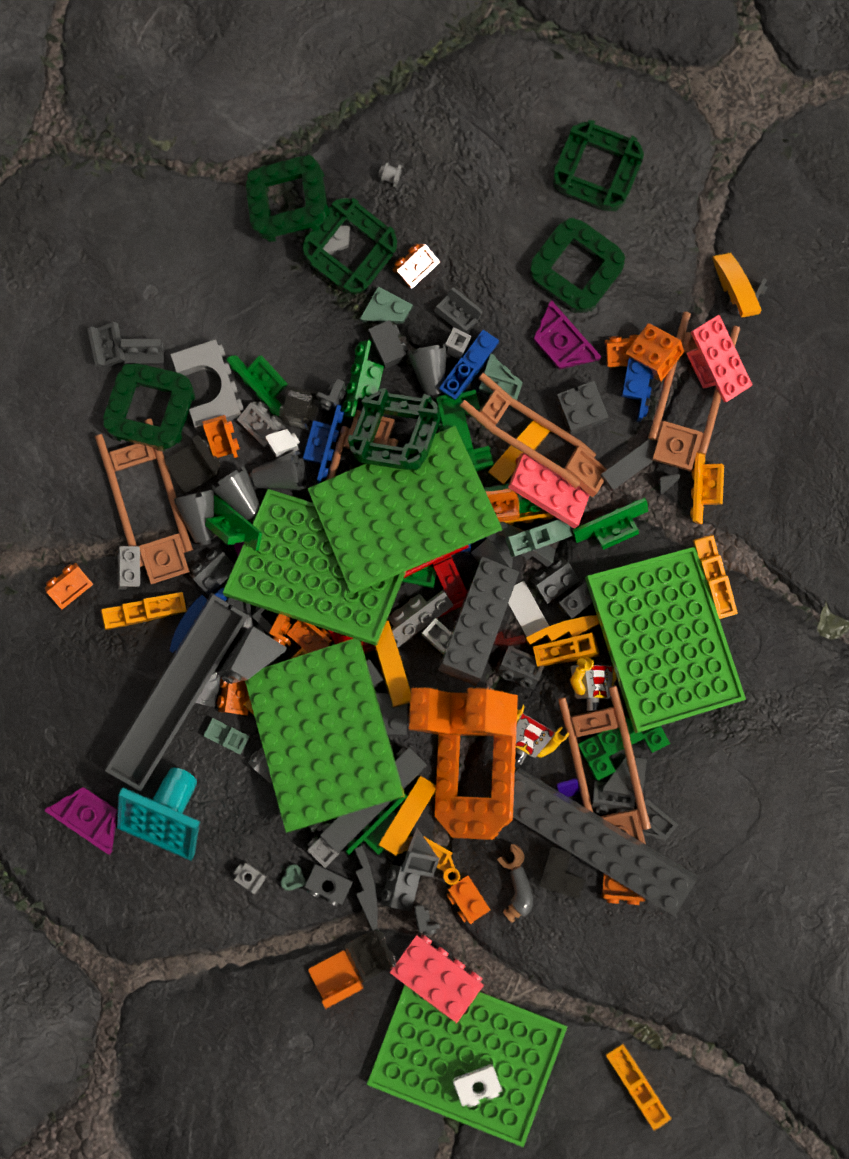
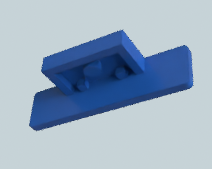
(637, 384)
(320, 442)

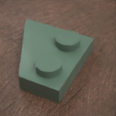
(386, 307)
(502, 377)

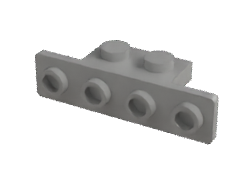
(417, 615)

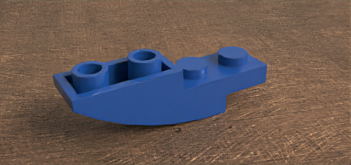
(469, 365)
(188, 619)

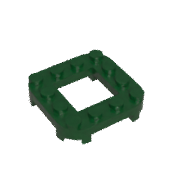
(606, 140)
(307, 217)
(366, 223)
(560, 288)
(398, 405)
(145, 434)

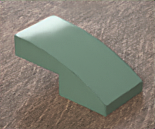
(226, 736)

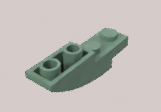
(538, 537)

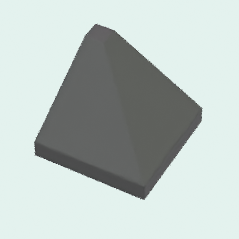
(666, 482)

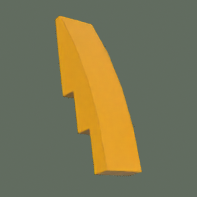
(737, 284)
(505, 466)
(715, 576)
(143, 610)
(573, 627)
(392, 668)
(408, 815)
(638, 1087)

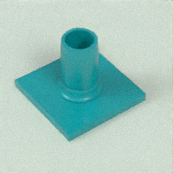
(161, 819)

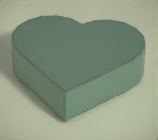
(293, 879)

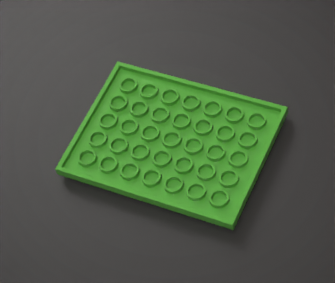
(400, 518)
(301, 577)
(665, 639)
(323, 735)
(430, 1049)

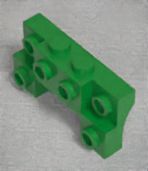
(454, 415)
(600, 747)

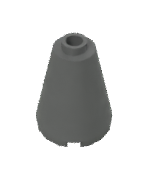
(430, 368)
(281, 473)
(239, 493)
(194, 511)

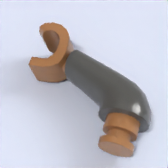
(523, 897)

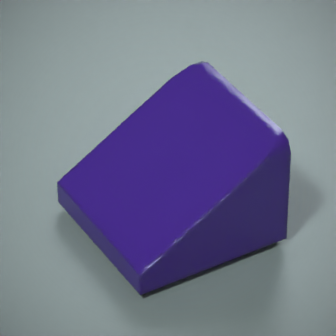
(568, 788)

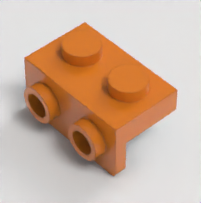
(219, 436)
(505, 504)
(309, 636)

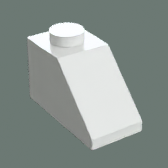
(282, 442)

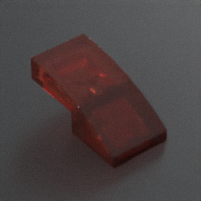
(515, 641)

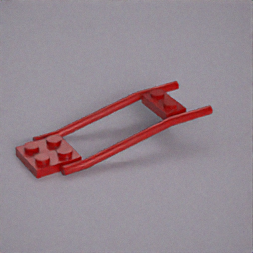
(449, 579)

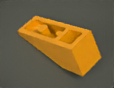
(566, 650)

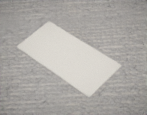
(526, 610)

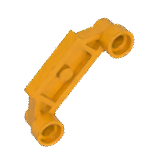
(445, 862)

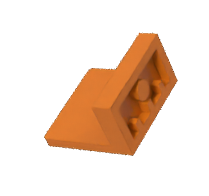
(656, 350)
(335, 979)

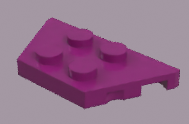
(563, 341)
(88, 817)

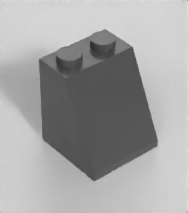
(248, 655)

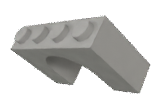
(209, 357)

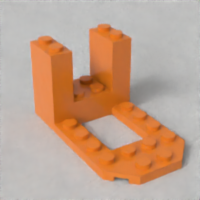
(469, 714)

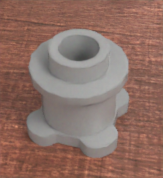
(390, 174)

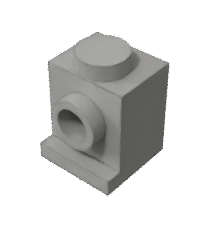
(457, 343)
(257, 877)

